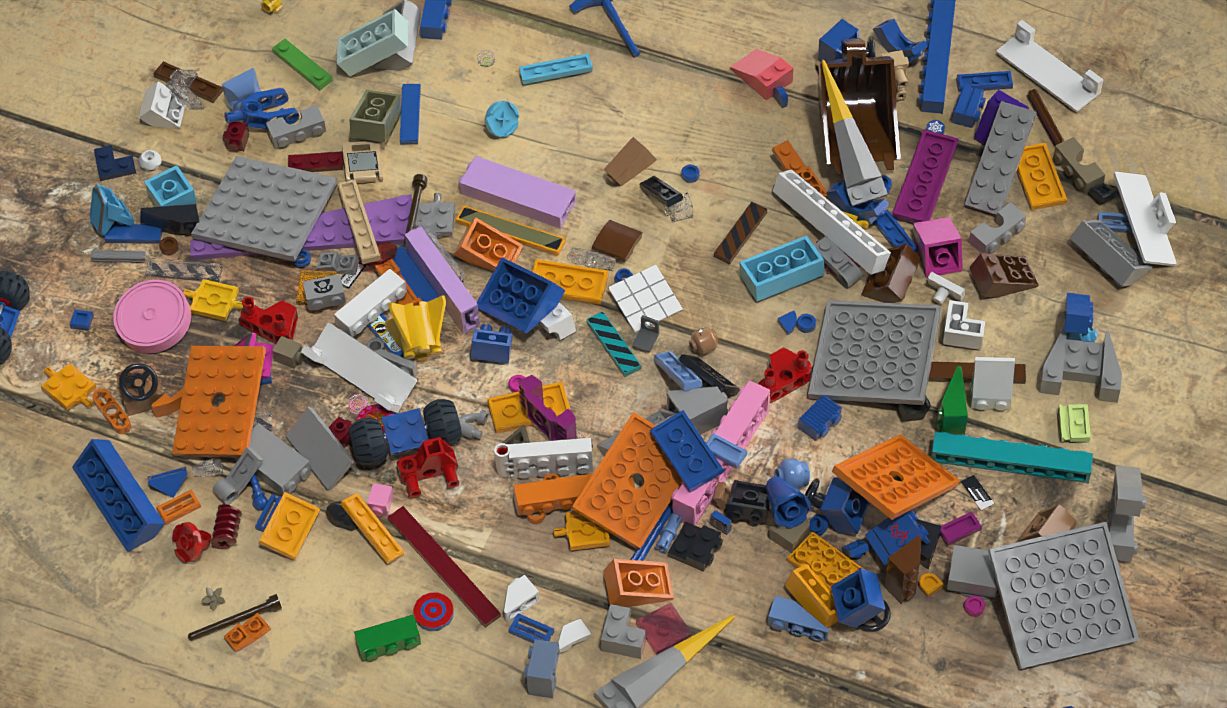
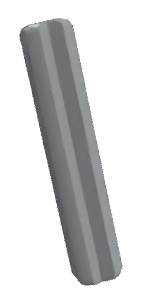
(118, 256)

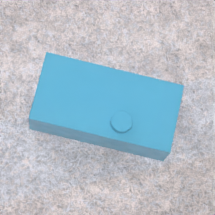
(781, 268)

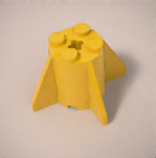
(417, 327)

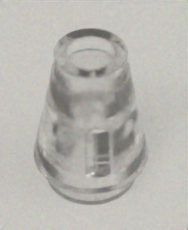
(208, 468)

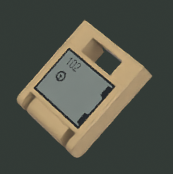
(362, 164)

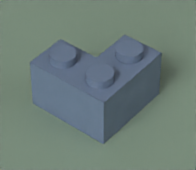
(542, 667)

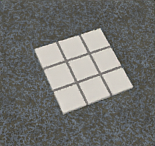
(645, 295)

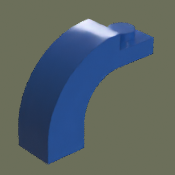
(894, 40)
(867, 211)

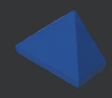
(168, 481)

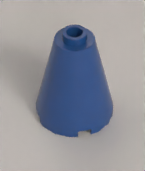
(786, 503)

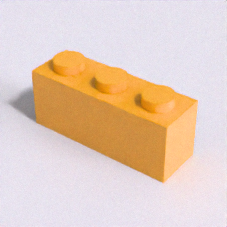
(812, 595)

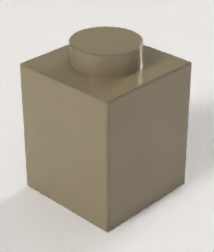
(288, 352)

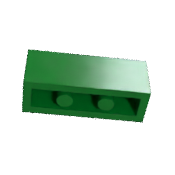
(387, 638)

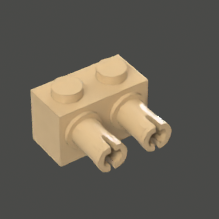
(900, 65)

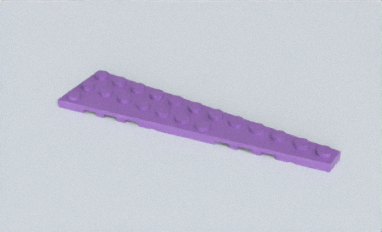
(332, 230)

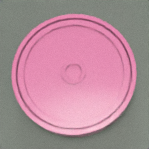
(152, 316)

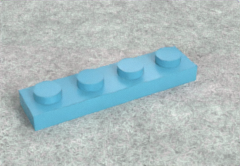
(555, 68)

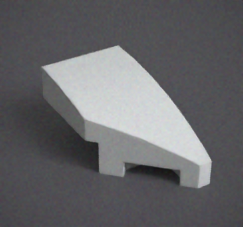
(572, 634)

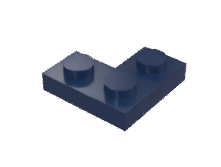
(112, 168)

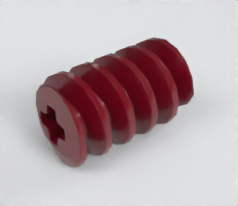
(226, 526)

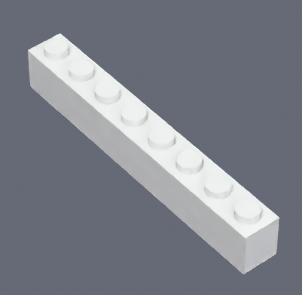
(831, 222)

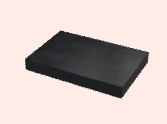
(709, 374)

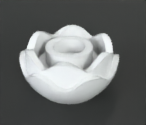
(149, 160)

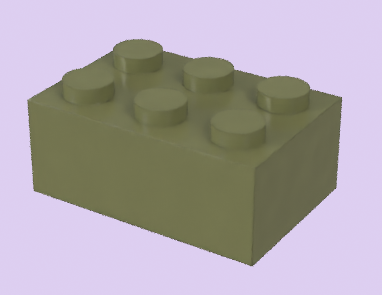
(375, 116)

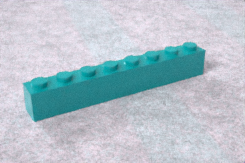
(1012, 457)

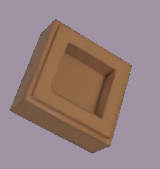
(722, 495)

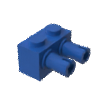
(491, 345)

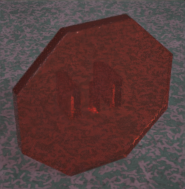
(386, 250)

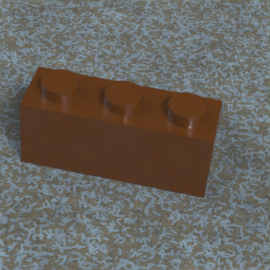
(893, 282)
(903, 571)

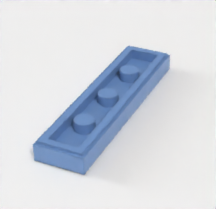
(678, 371)

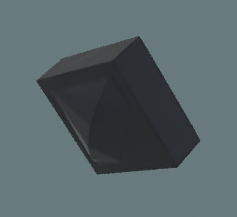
(1102, 193)

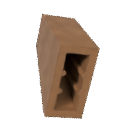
(629, 162)

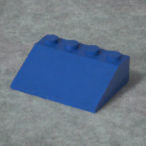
(519, 296)

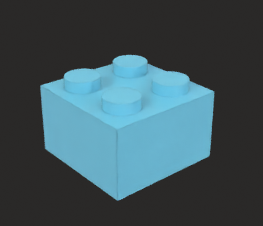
(170, 189)

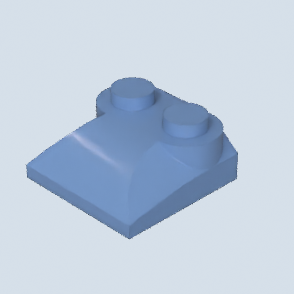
(240, 88)

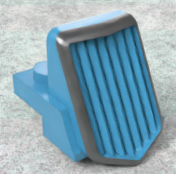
(107, 209)

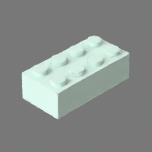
(372, 42)

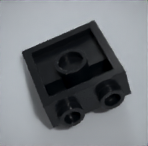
(748, 502)
(695, 546)

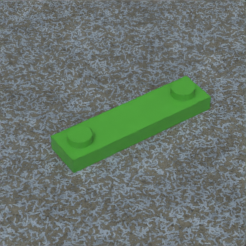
(302, 64)

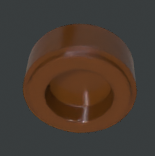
(168, 246)

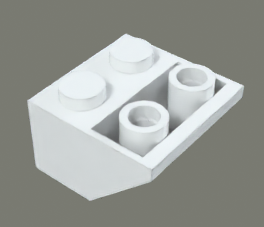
(161, 108)

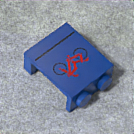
(894, 534)

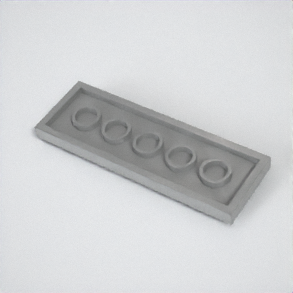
(1000, 158)

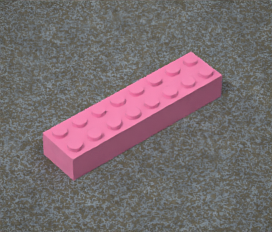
(738, 428)

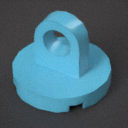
(502, 118)

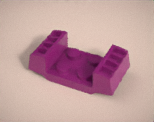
(552, 426)

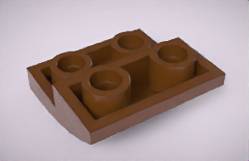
(617, 240)

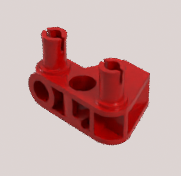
(269, 323)
(786, 373)
(431, 455)

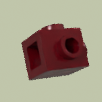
(236, 136)
(340, 430)

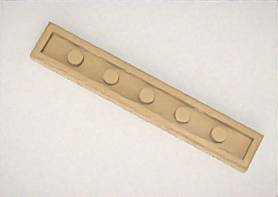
(358, 221)

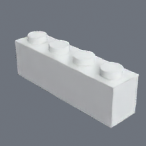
(370, 303)

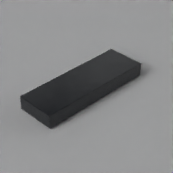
(661, 191)

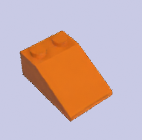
(486, 246)
(637, 582)

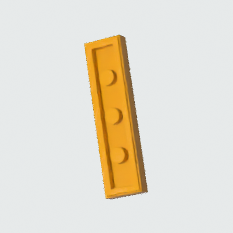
(372, 528)

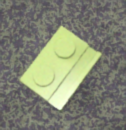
(1074, 423)

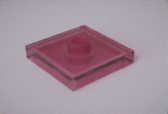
(664, 628)

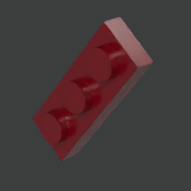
(317, 161)

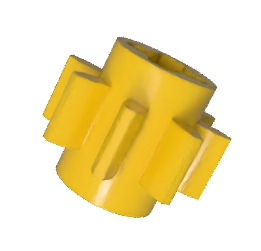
(271, 5)

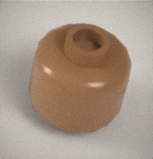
(704, 340)

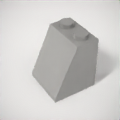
(702, 406)

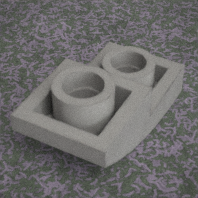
(334, 262)

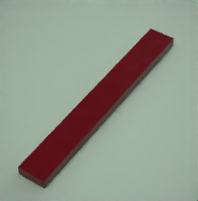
(444, 566)

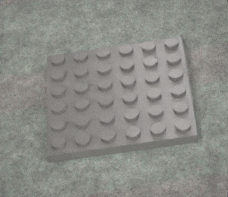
(264, 208)
(875, 352)
(1063, 595)

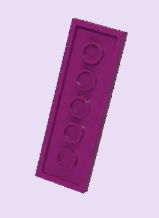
(925, 177)

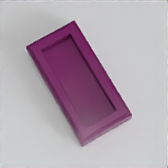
(960, 528)

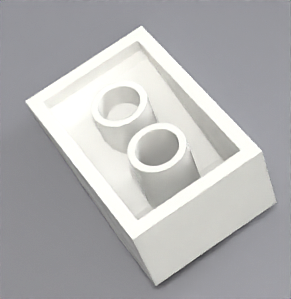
(992, 383)

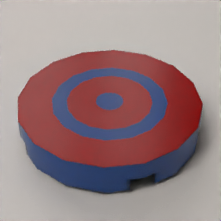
(433, 611)

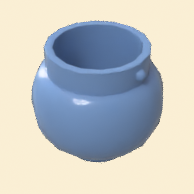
(793, 472)

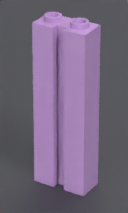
(517, 192)
(443, 279)

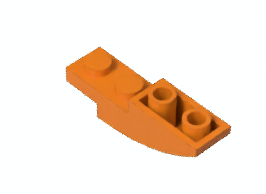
(790, 160)

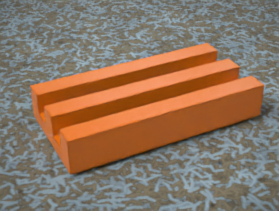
(180, 509)

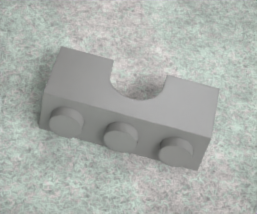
(285, 134)
(987, 239)

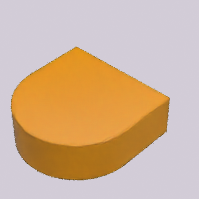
(929, 584)

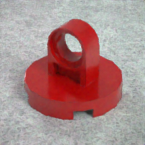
(189, 541)

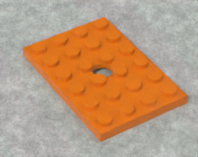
(222, 429)
(873, 474)
(612, 501)

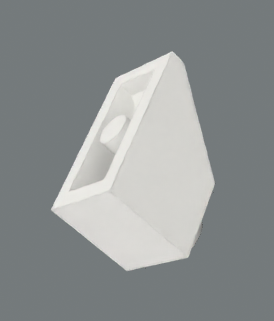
(520, 597)

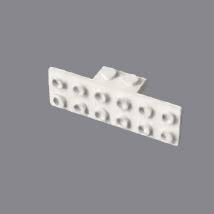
(1148, 218)

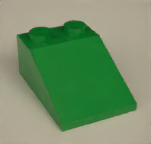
(953, 411)

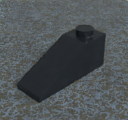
(175, 218)

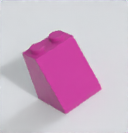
(938, 246)

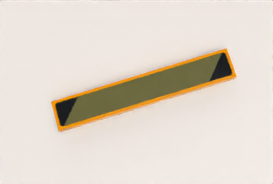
(521, 233)

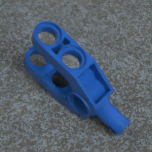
(251, 109)

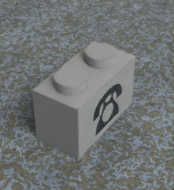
(324, 292)

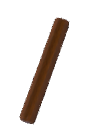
(1045, 117)

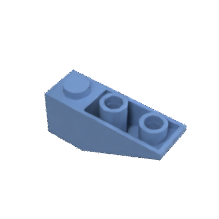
(792, 617)

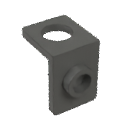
(647, 335)

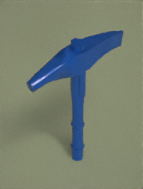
(578, 5)

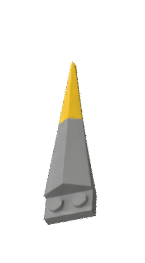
(859, 169)
(643, 681)

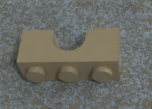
(1084, 176)

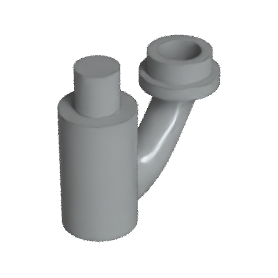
(469, 430)

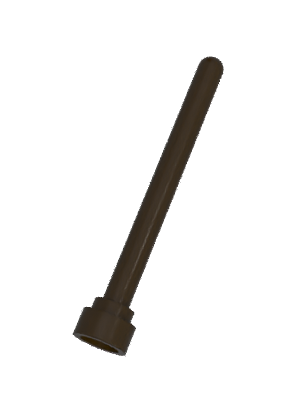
(419, 183)
(271, 604)

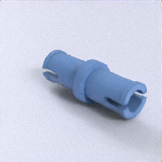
(668, 533)

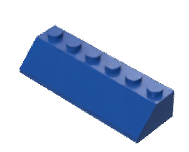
(117, 494)

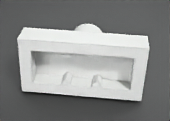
(945, 288)

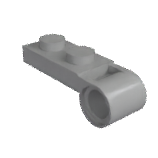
(839, 262)
(404, 364)
(230, 487)

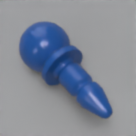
(259, 500)

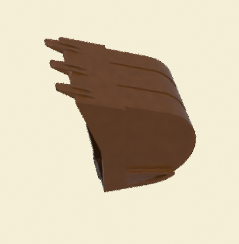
(870, 97)

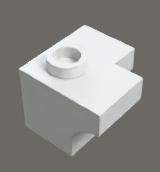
(559, 322)

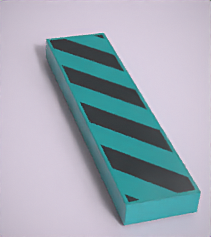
(613, 343)

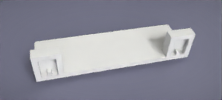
(1048, 70)
(362, 367)

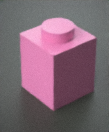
(380, 499)

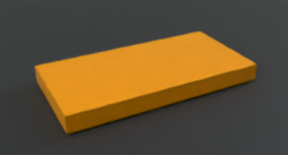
(1040, 178)
(580, 282)
(510, 414)

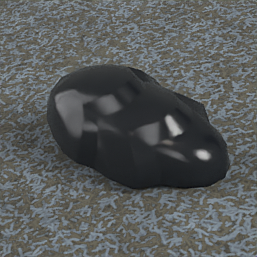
(339, 516)

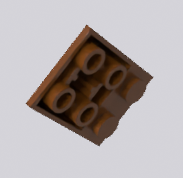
(1002, 274)

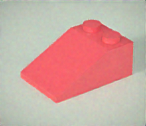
(763, 72)

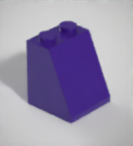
(990, 113)

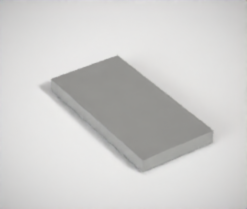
(320, 448)

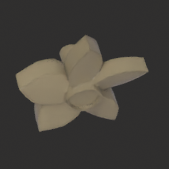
(213, 597)

